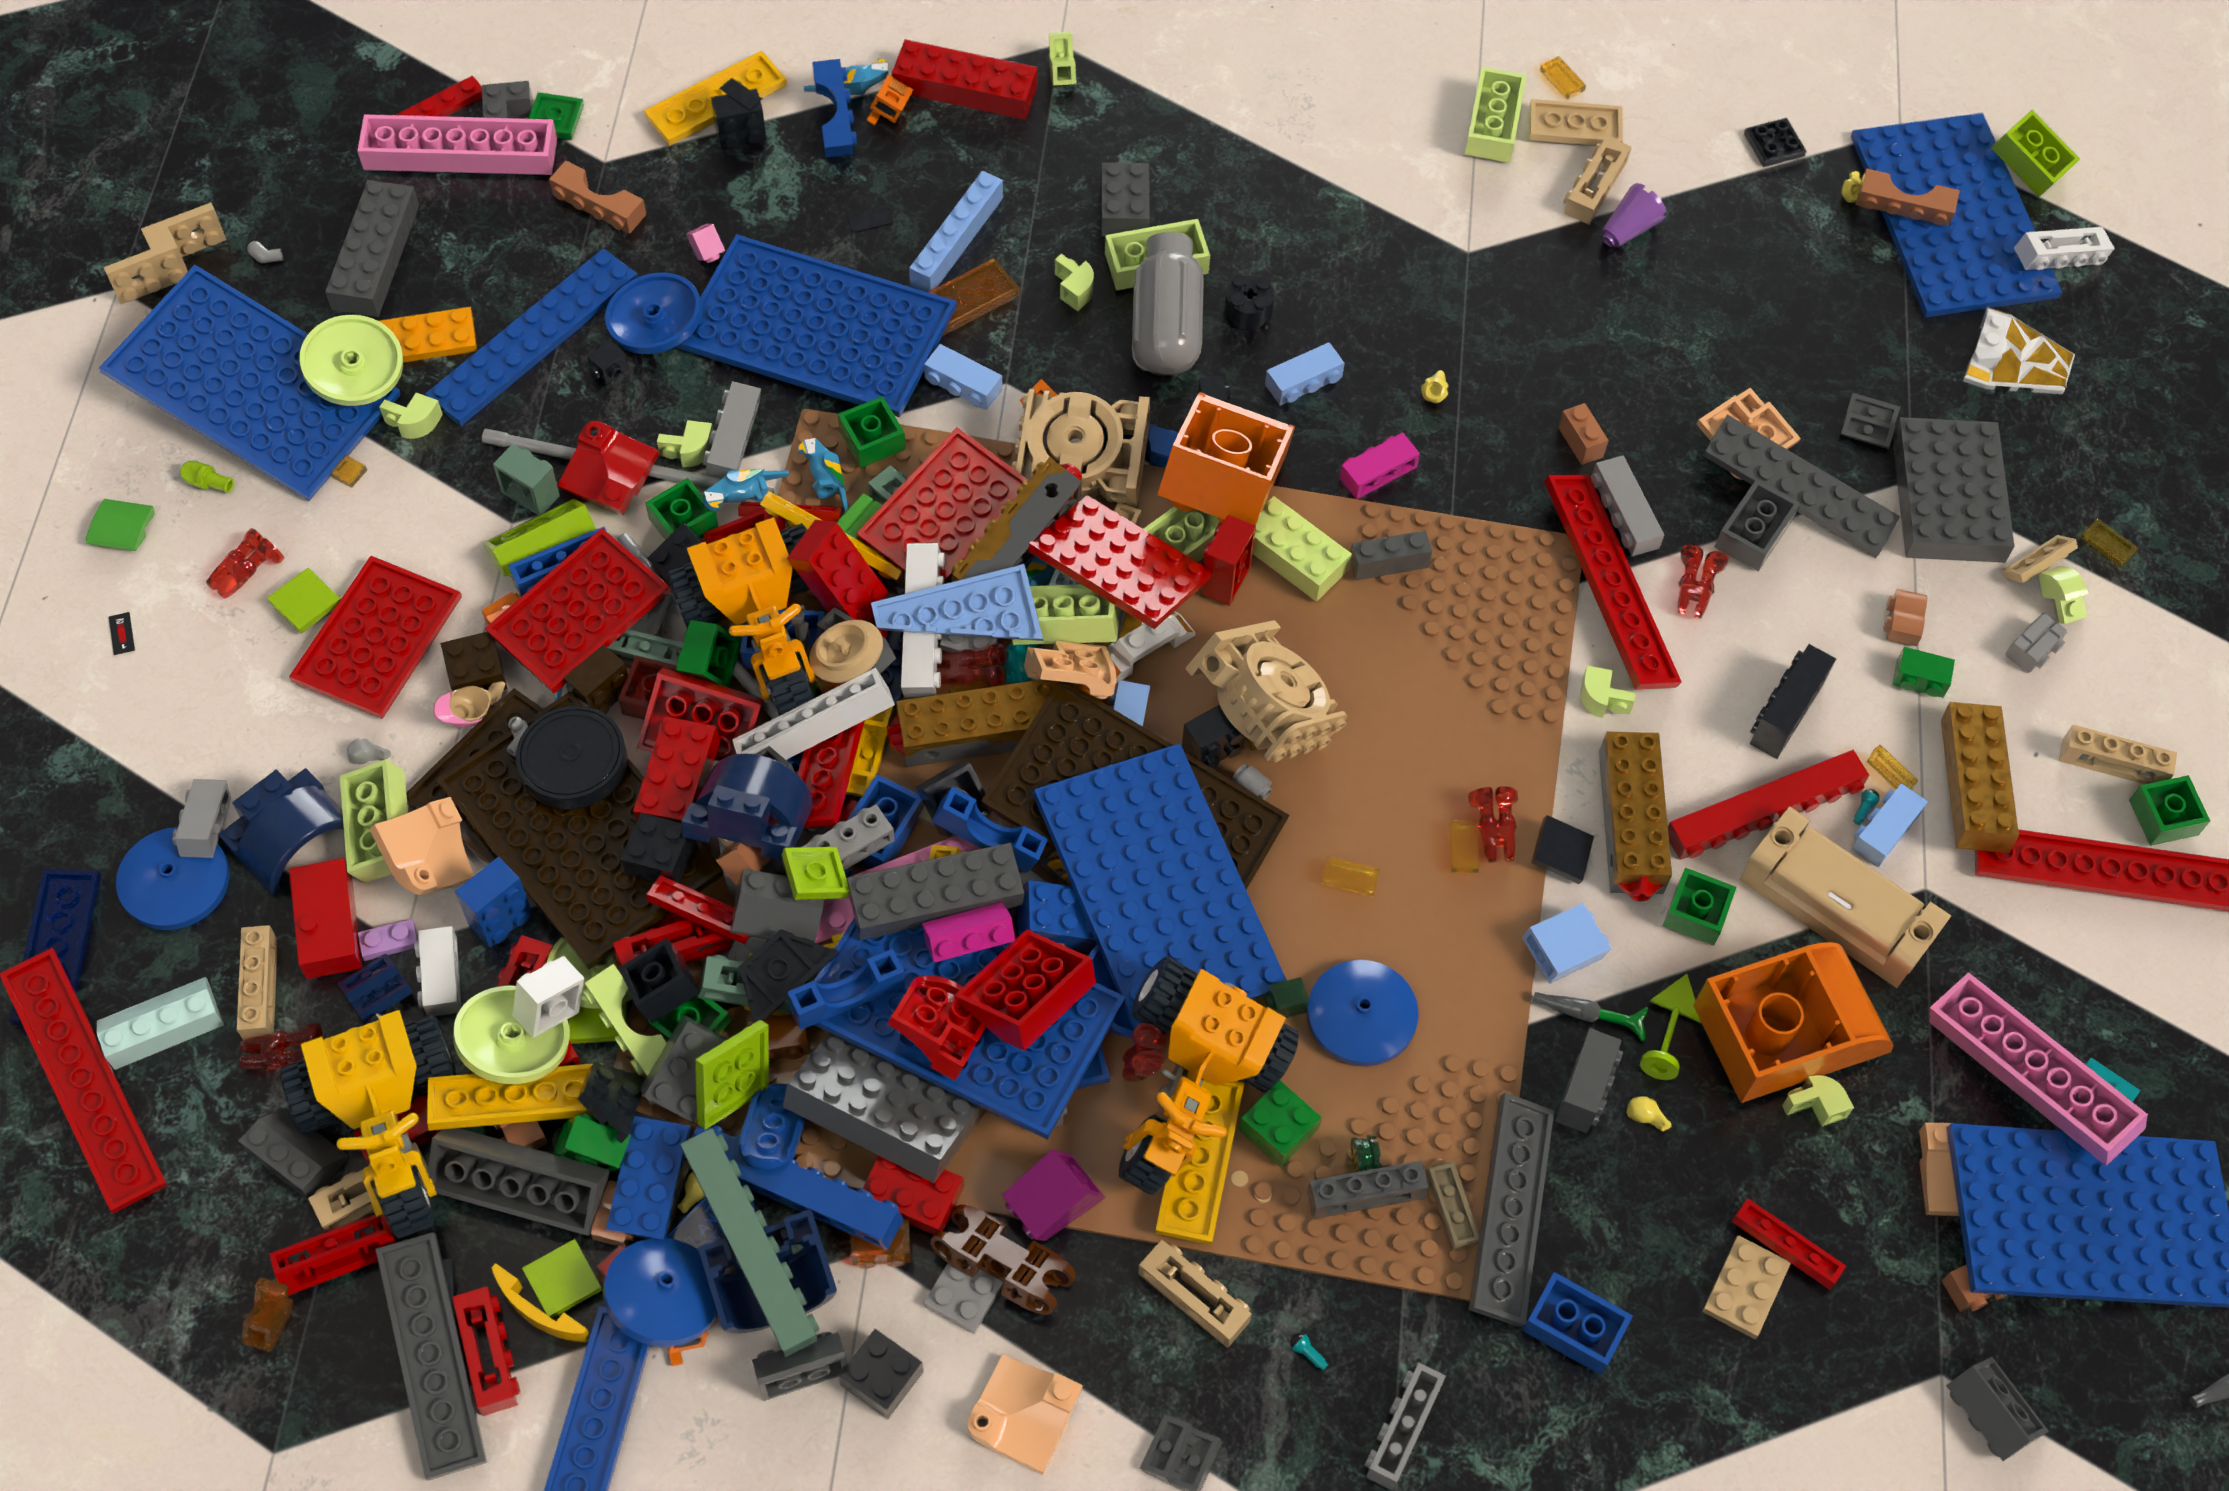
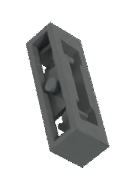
(1367, 1189)

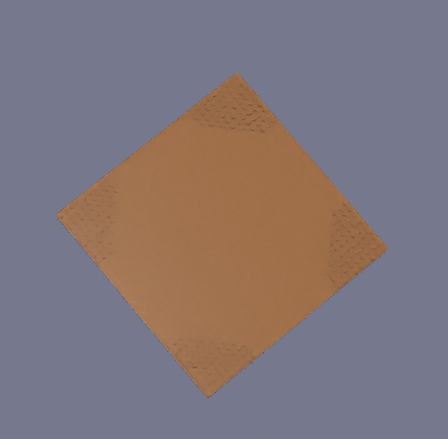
(1445, 691)

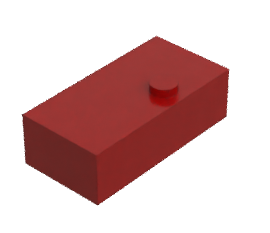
(325, 918)

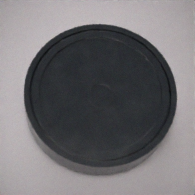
(571, 757)

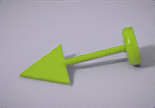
(1680, 1000)

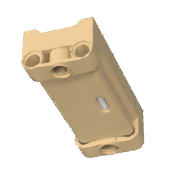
(1842, 898)

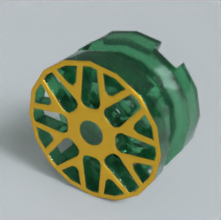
(1365, 1153)

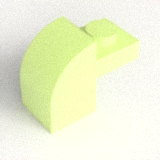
(1061, 58)
(1077, 281)
(415, 419)
(688, 448)
(2067, 589)
(1598, 695)
(1824, 1096)

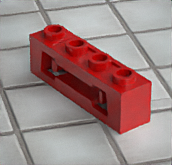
(681, 934)
(525, 954)
(331, 1254)
(497, 1396)

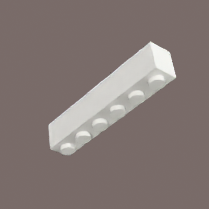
(921, 649)
(820, 717)

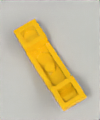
(869, 752)
(563, 1328)

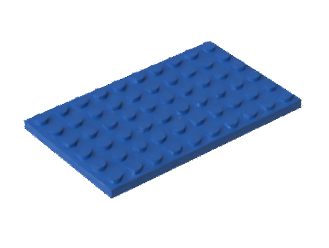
(1974, 257)
(818, 324)
(239, 382)
(1156, 874)
(1012, 1083)
(2064, 1225)

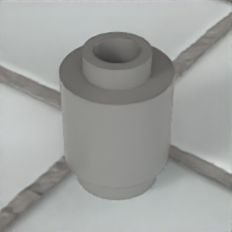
(1253, 781)

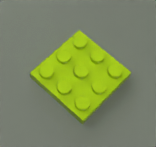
(732, 1074)

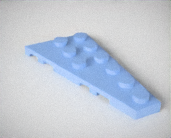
(978, 606)

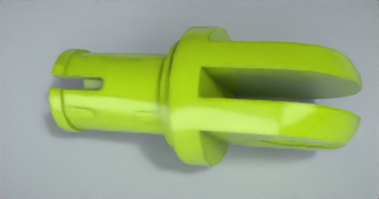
(205, 476)

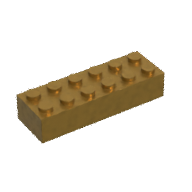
(1979, 777)

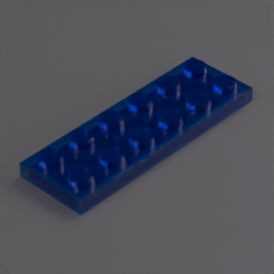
(62, 920)

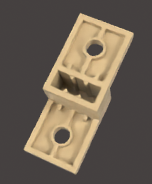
(163, 263)

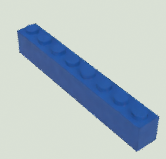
(828, 1199)

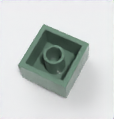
(526, 479)

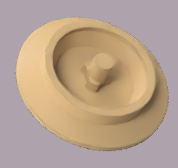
(846, 651)

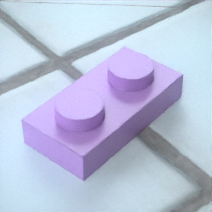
(388, 939)

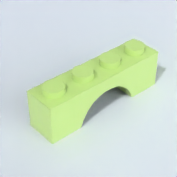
(608, 992)

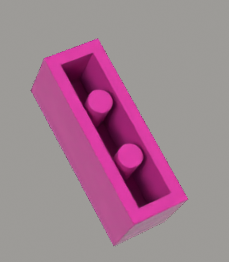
(1379, 465)
(968, 932)

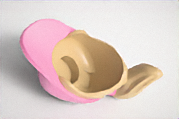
(467, 705)

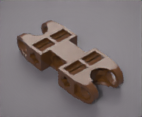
(1003, 1259)

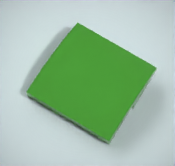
(119, 525)

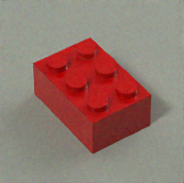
(1228, 559)
(919, 1200)

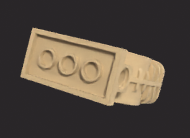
(1081, 417)
(1268, 691)

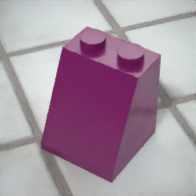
(1051, 1195)

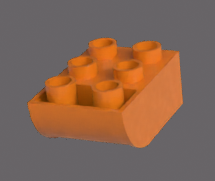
(1225, 460)
(1790, 1019)

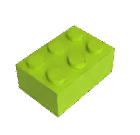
(2035, 153)

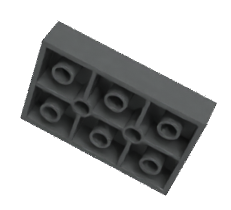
(1952, 490)
(881, 1107)

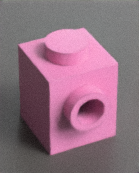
(705, 243)

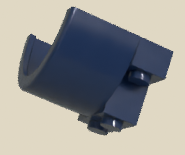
(739, 802)
(277, 822)
(810, 1271)

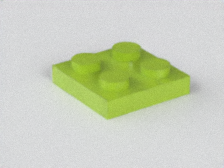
(815, 873)

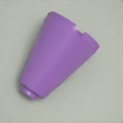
(1633, 216)

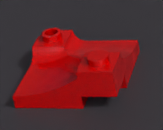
(607, 467)
(938, 1023)

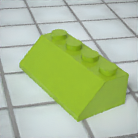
(539, 534)

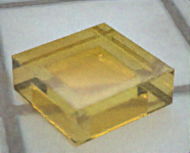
(349, 471)

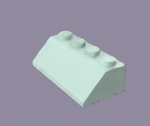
(158, 1023)

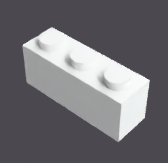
(438, 971)

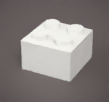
(548, 996)

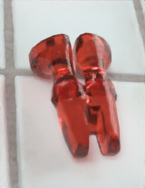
(236, 570)
(1688, 585)
(962, 672)
(1496, 832)
(273, 1048)
(1142, 1058)

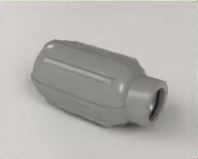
(1168, 306)

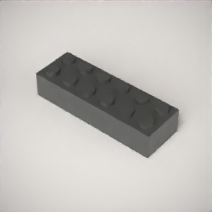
(372, 248)
(934, 889)
(516, 1179)

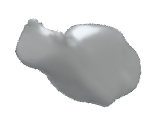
(364, 750)

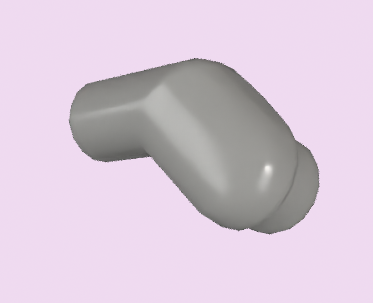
(263, 255)
(518, 727)

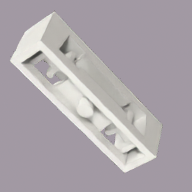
(2064, 248)

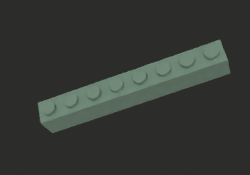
(749, 1242)

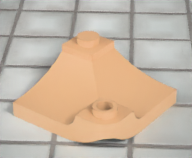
(1753, 413)
(1074, 664)
(425, 848)
(1937, 1171)
(1024, 1412)

